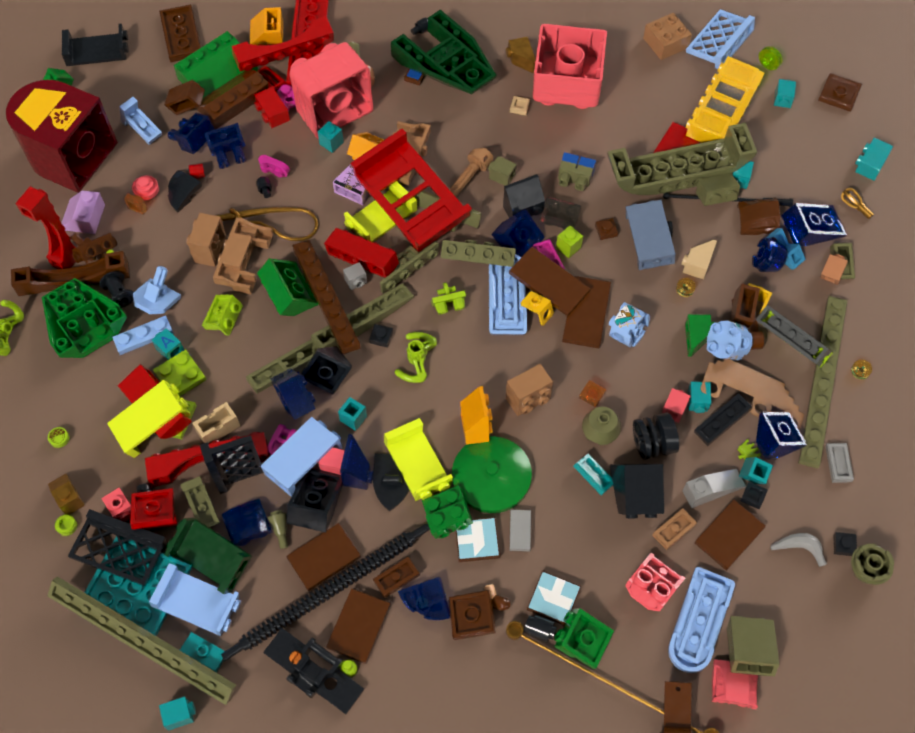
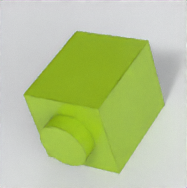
(569, 241)

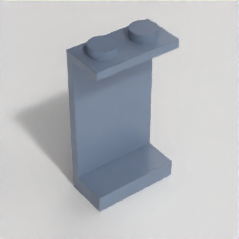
(650, 234)

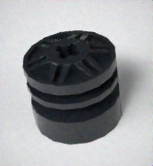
(655, 436)

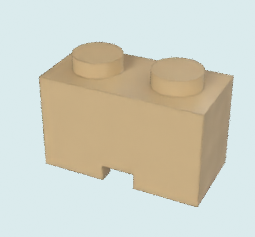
(216, 424)

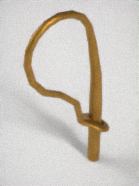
(254, 212)

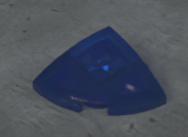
(427, 599)

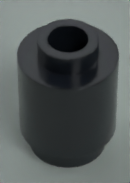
(540, 628)

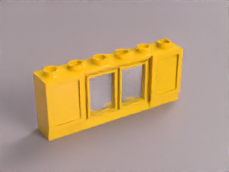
(724, 100)

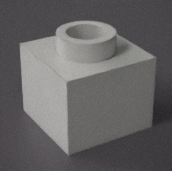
(355, 276)

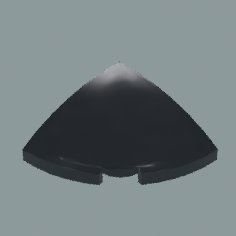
(181, 188)

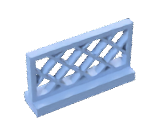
(732, 42)

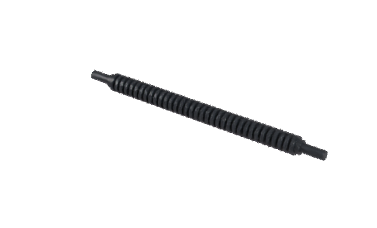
(402, 542)

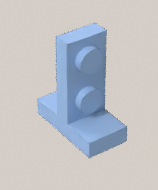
(133, 116)

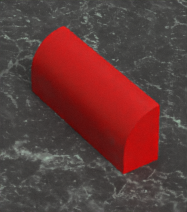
(139, 383)

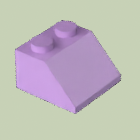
(84, 212)

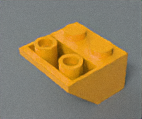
(267, 27)
(476, 417)

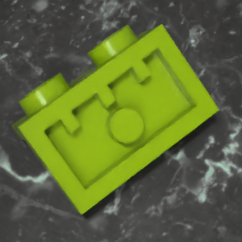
(222, 314)

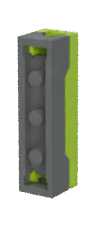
(794, 336)

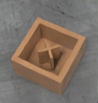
(667, 36)
(206, 239)
(529, 390)

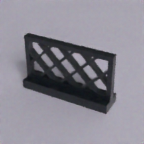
(219, 467)
(120, 529)

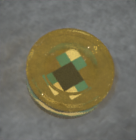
(685, 287)
(861, 369)

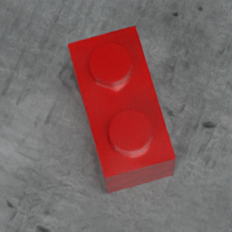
(271, 107)

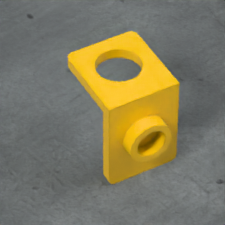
(764, 296)
(538, 305)

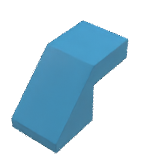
(795, 254)

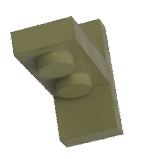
(200, 501)

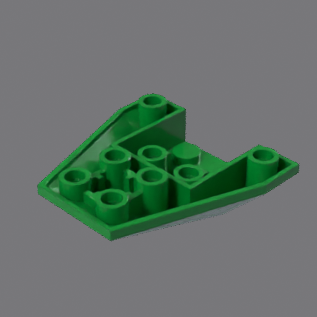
(80, 319)

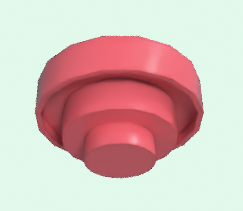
(145, 187)

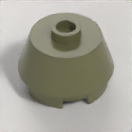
(601, 425)
(872, 564)

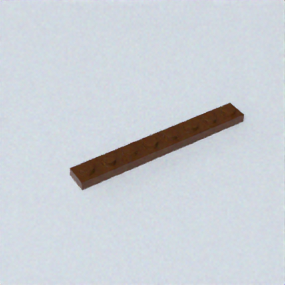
(326, 297)

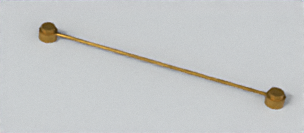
(515, 631)

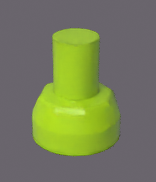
(349, 668)

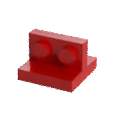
(153, 509)

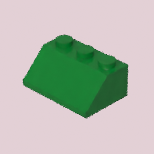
(287, 287)

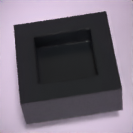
(381, 335)
(754, 495)
(844, 543)

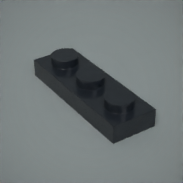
(723, 419)

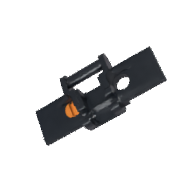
(310, 677)

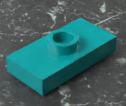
(594, 474)
(203, 652)

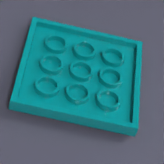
(129, 597)

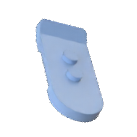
(505, 295)
(700, 620)

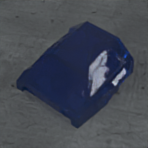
(246, 522)

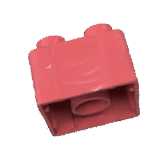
(569, 65)
(331, 87)

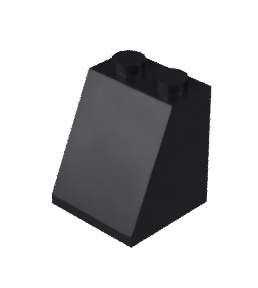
(638, 489)

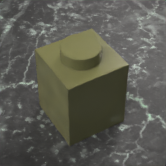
(502, 171)

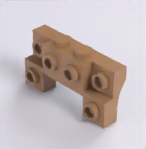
(417, 137)
(237, 253)

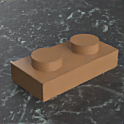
(674, 529)

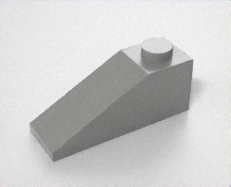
(712, 487)

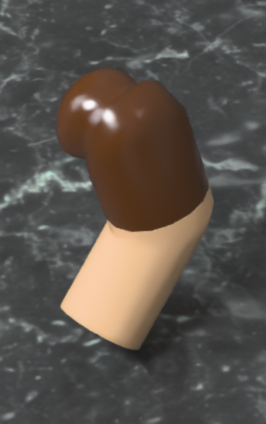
(498, 602)

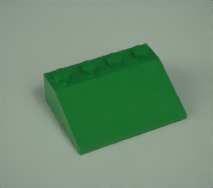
(211, 64)

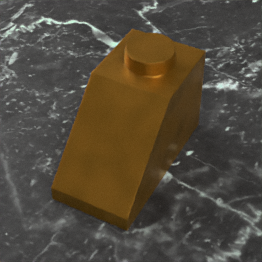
(521, 53)
(65, 494)

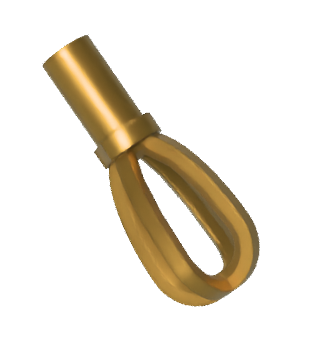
(860, 206)

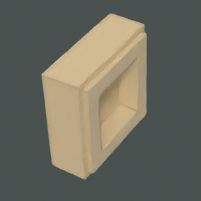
(519, 105)

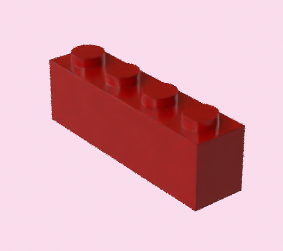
(357, 249)

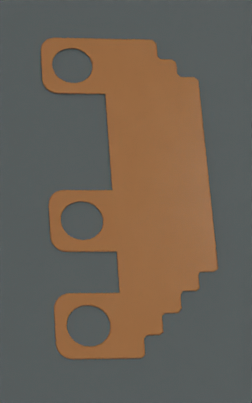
(761, 387)

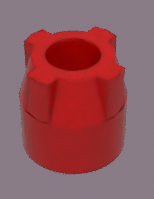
(196, 170)

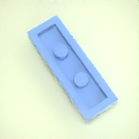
(140, 335)

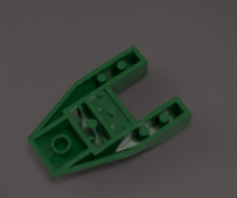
(453, 62)

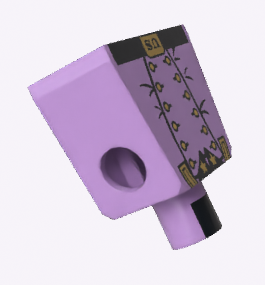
(350, 187)

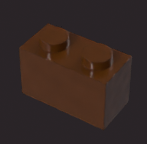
(184, 97)
(744, 305)

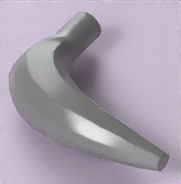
(802, 540)

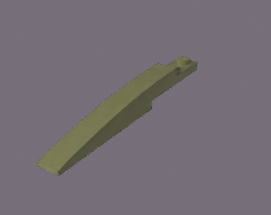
(360, 320)

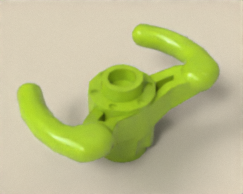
(7, 324)
(417, 355)

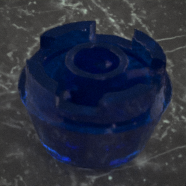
(770, 255)

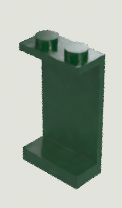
(209, 553)

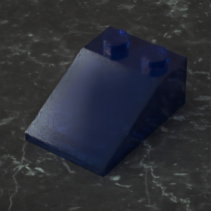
(812, 224)

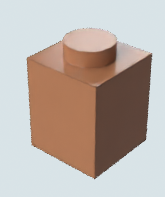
(834, 268)

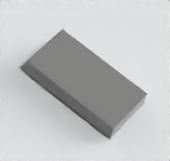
(839, 462)
(520, 530)

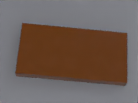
(180, 32)
(549, 280)
(586, 321)

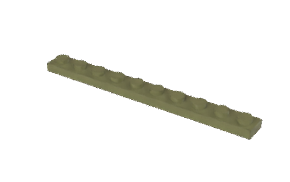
(823, 384)
(141, 640)

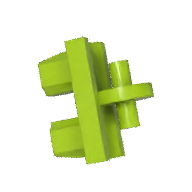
(440, 301)

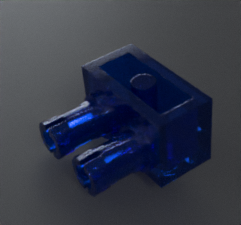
(191, 132)
(226, 140)

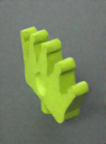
(747, 452)

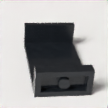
(94, 48)

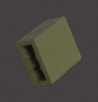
(752, 646)

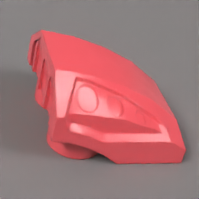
(653, 583)
(733, 687)

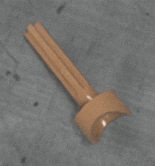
(477, 162)

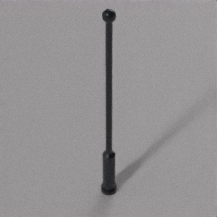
(782, 202)

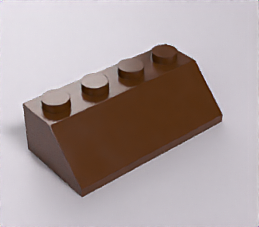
(232, 97)

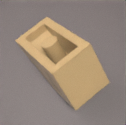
(698, 259)

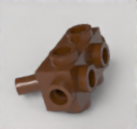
(88, 249)

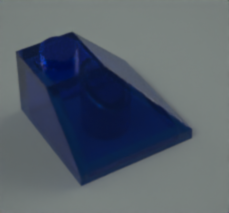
(518, 233)
(778, 434)
(355, 467)

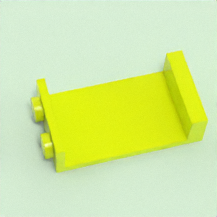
(373, 221)
(147, 416)
(416, 460)

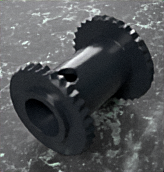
(113, 282)

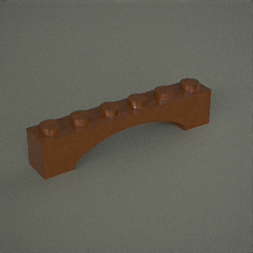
(34, 281)

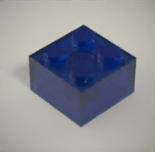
(293, 394)

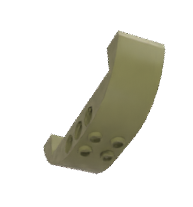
(682, 166)

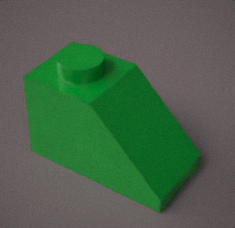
(696, 330)

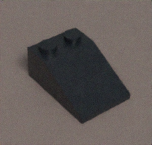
(314, 500)

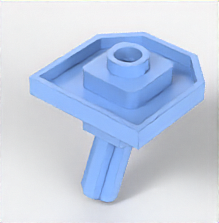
(154, 295)

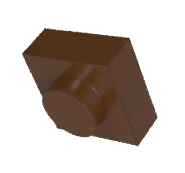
(606, 229)

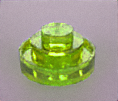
(770, 58)

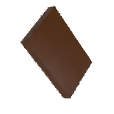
(730, 534)
(323, 557)
(358, 626)

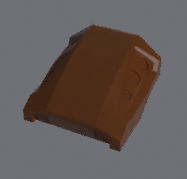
(759, 216)

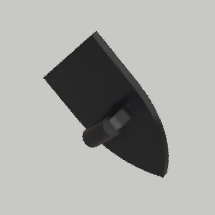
(388, 482)

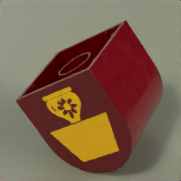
(61, 131)

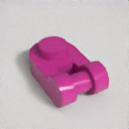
(287, 96)
(274, 166)
(276, 440)

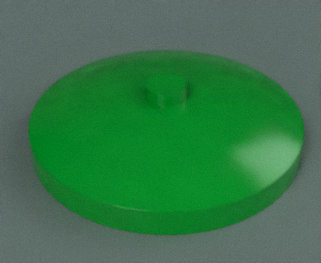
(492, 475)

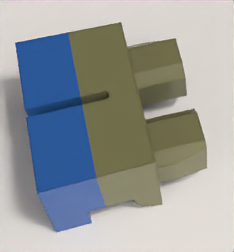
(576, 173)

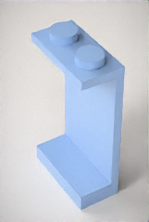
(300, 454)
(194, 601)

